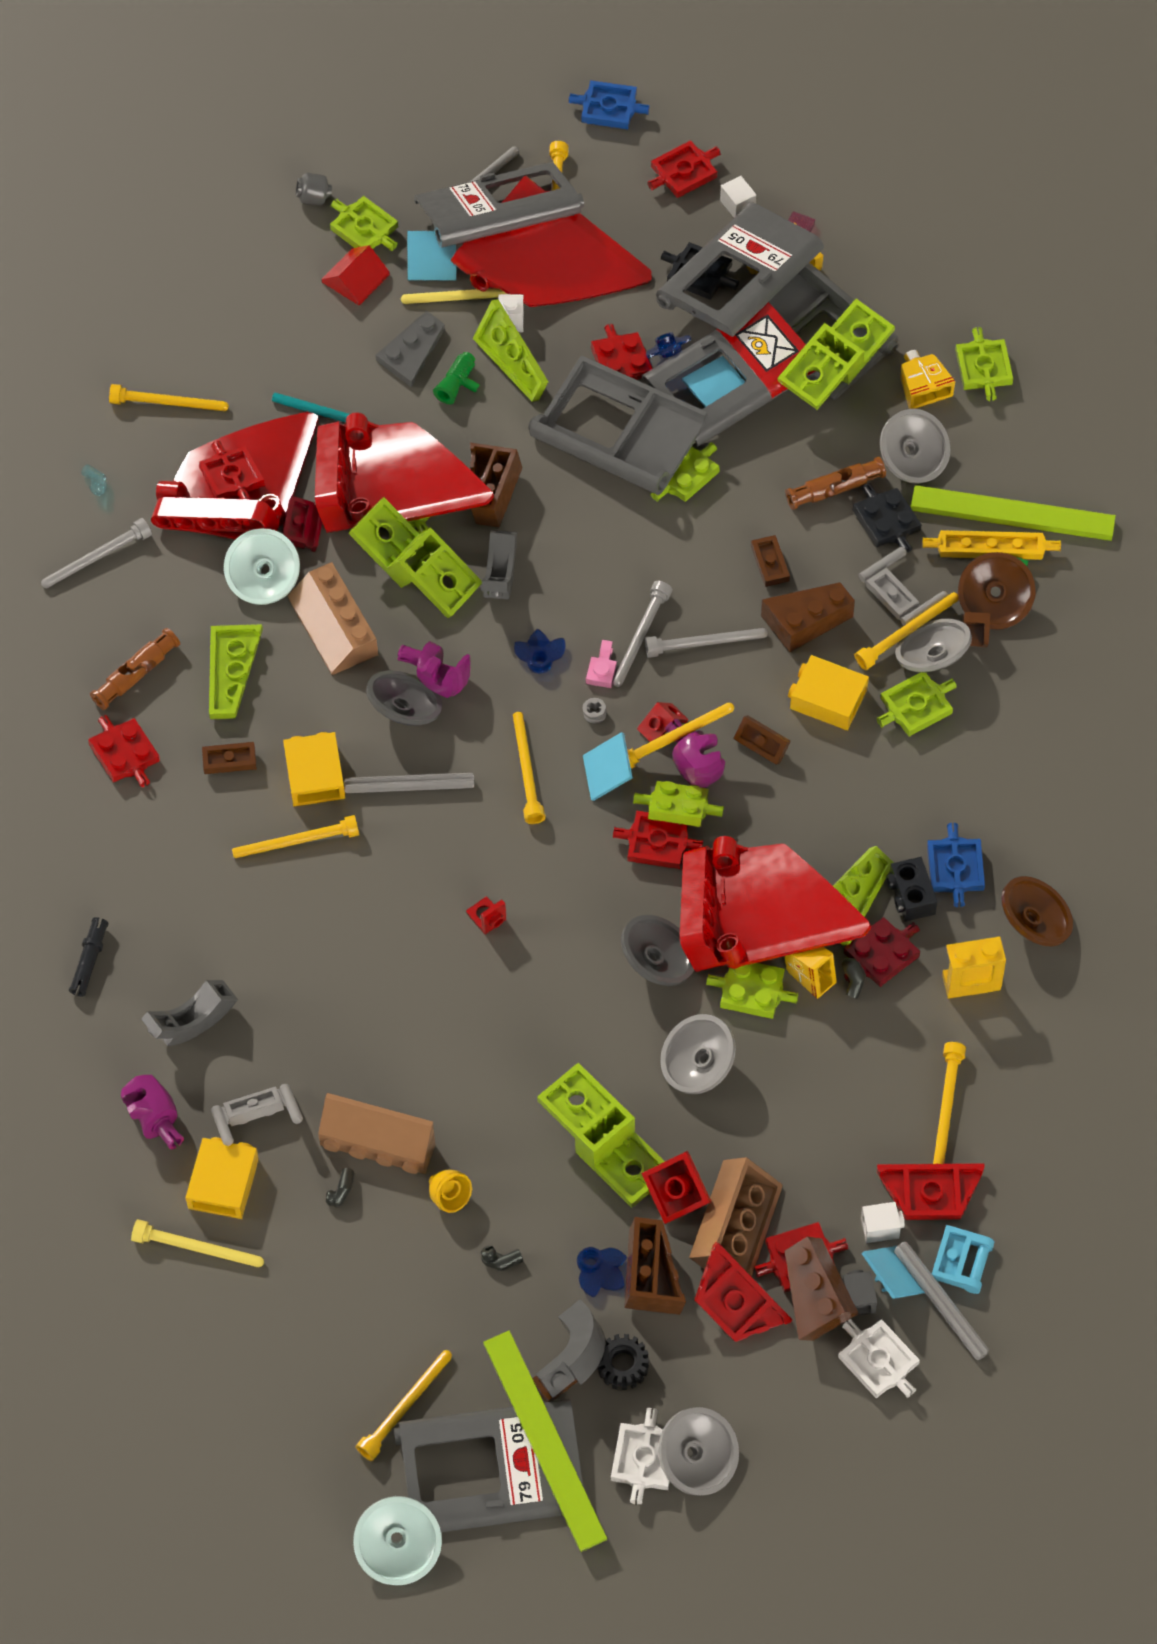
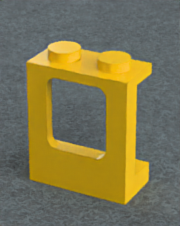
(974, 967)

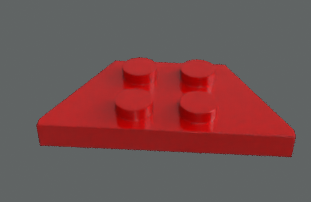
(931, 1189)
(736, 1298)

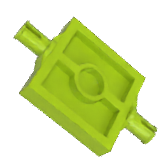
(364, 224)
(984, 364)
(692, 473)
(916, 703)
(678, 803)
(753, 989)

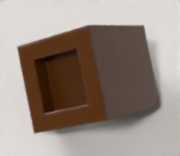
(979, 627)

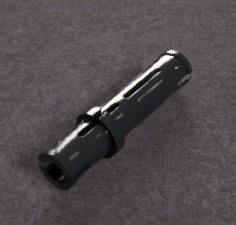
(91, 947)

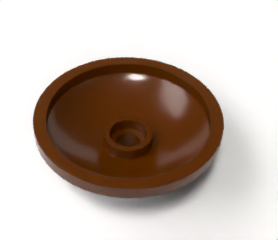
(1008, 575)
(1037, 911)

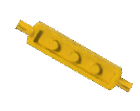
(977, 543)

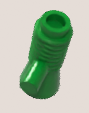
(456, 376)

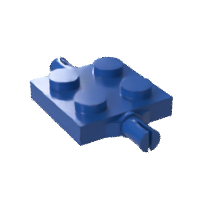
(609, 104)
(955, 865)

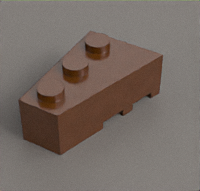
(500, 472)
(807, 613)
(650, 1273)
(816, 1289)

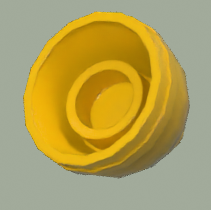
(450, 1190)

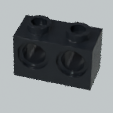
(917, 888)

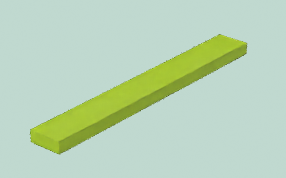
(1013, 513)
(545, 1441)

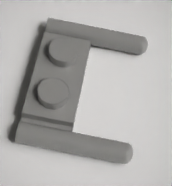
(892, 591)
(253, 1107)

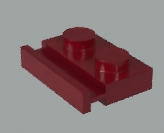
(302, 523)

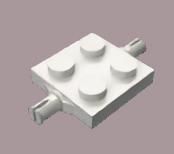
(878, 1358)
(638, 1457)

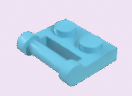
(953, 1255)

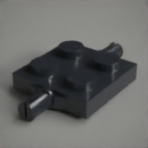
(710, 280)
(886, 517)

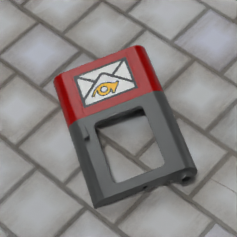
(758, 352)

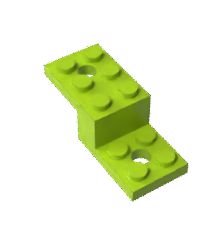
(836, 354)
(415, 557)
(601, 1132)

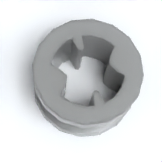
(594, 717)

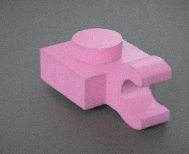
(602, 669)

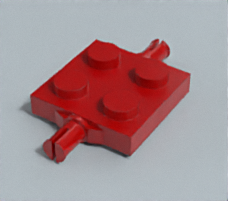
(684, 169)
(622, 353)
(231, 472)
(124, 750)
(656, 841)
(779, 1243)

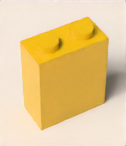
(828, 692)
(314, 768)
(222, 1178)

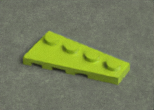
(508, 350)
(230, 665)
(864, 880)

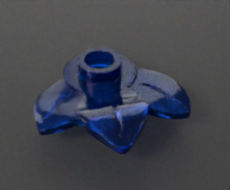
(667, 345)
(540, 649)
(603, 1273)

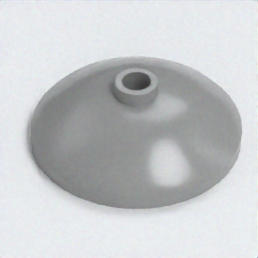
(925, 439)
(934, 645)
(689, 1047)
(712, 1446)

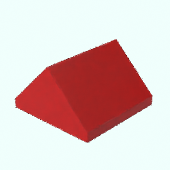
(357, 274)
(676, 1187)

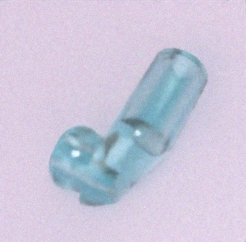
(97, 478)

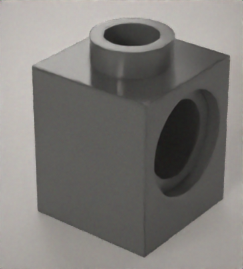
(861, 1290)

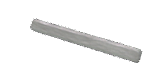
(409, 782)
(941, 1301)

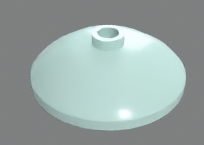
(248, 557)
(402, 1560)

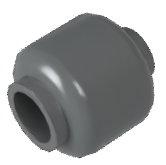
(313, 189)

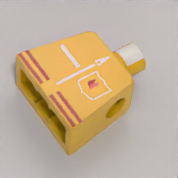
(925, 380)
(813, 970)

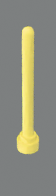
(450, 296)
(144, 1232)

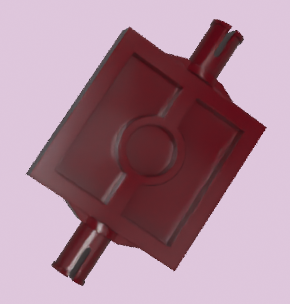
(884, 951)

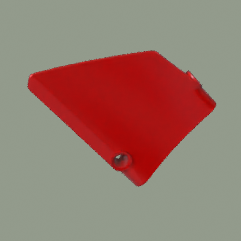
(550, 260)
(279, 453)
(392, 461)
(758, 906)

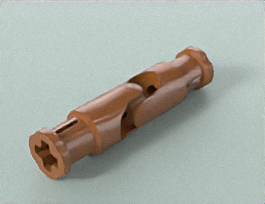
(833, 484)
(138, 666)

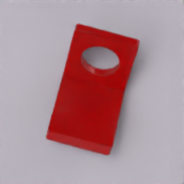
(658, 718)
(491, 917)

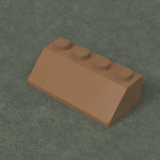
(333, 619)
(376, 1134)
(738, 1213)

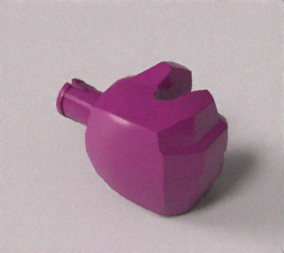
(433, 673)
(689, 757)
(153, 1107)

